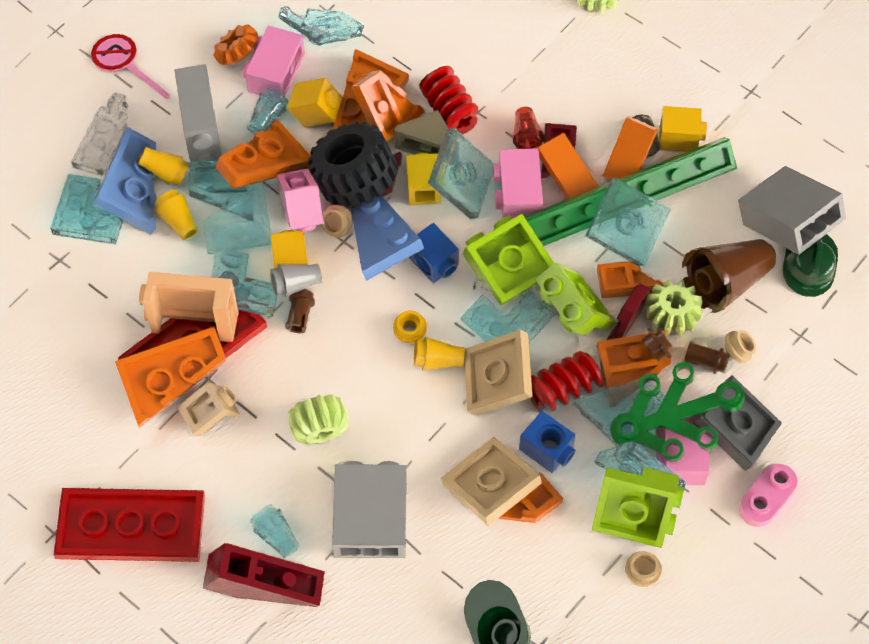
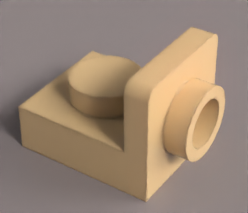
(208, 407)

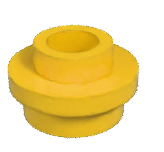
(409, 318)

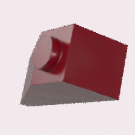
(262, 577)

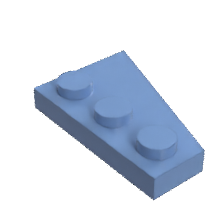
(128, 187)
(382, 237)

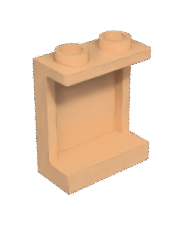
(190, 299)

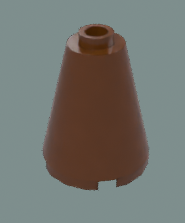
(727, 270)

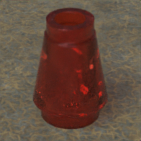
(527, 130)

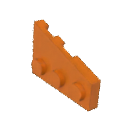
(361, 66)
(263, 157)
(168, 371)

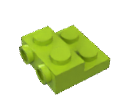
(507, 258)
(574, 299)
(638, 505)

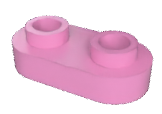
(770, 493)

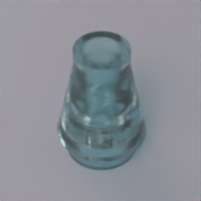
(268, 109)
(274, 530)

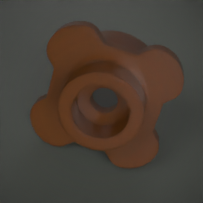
(657, 344)

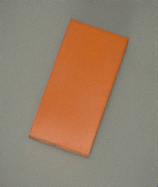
(630, 149)
(566, 167)

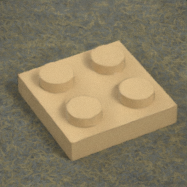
(498, 372)
(491, 481)

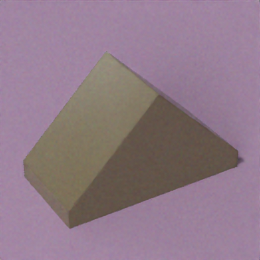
(421, 134)

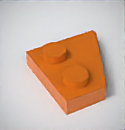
(384, 103)
(627, 360)

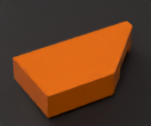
(621, 278)
(535, 504)

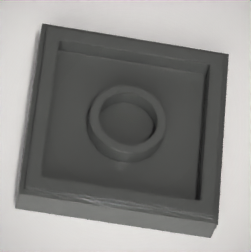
(744, 431)

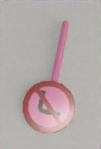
(117, 53)

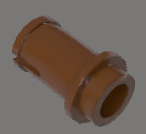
(299, 310)
(707, 357)

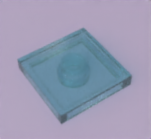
(461, 173)
(628, 222)

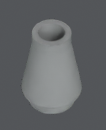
(292, 278)

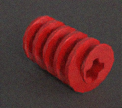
(450, 98)
(565, 379)

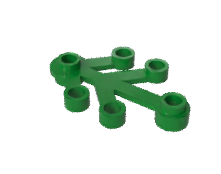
(671, 415)

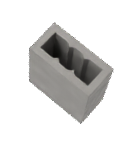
(198, 113)
(792, 209)
(369, 510)

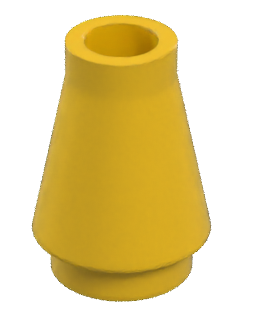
(164, 165)
(175, 212)
(437, 354)

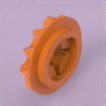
(235, 45)

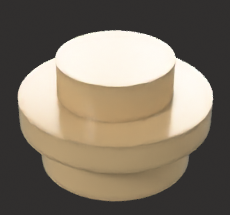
(337, 221)
(740, 345)
(643, 569)

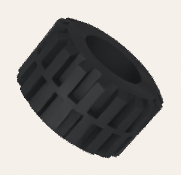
(352, 164)

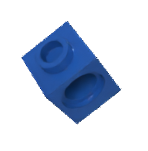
(439, 254)
(543, 429)

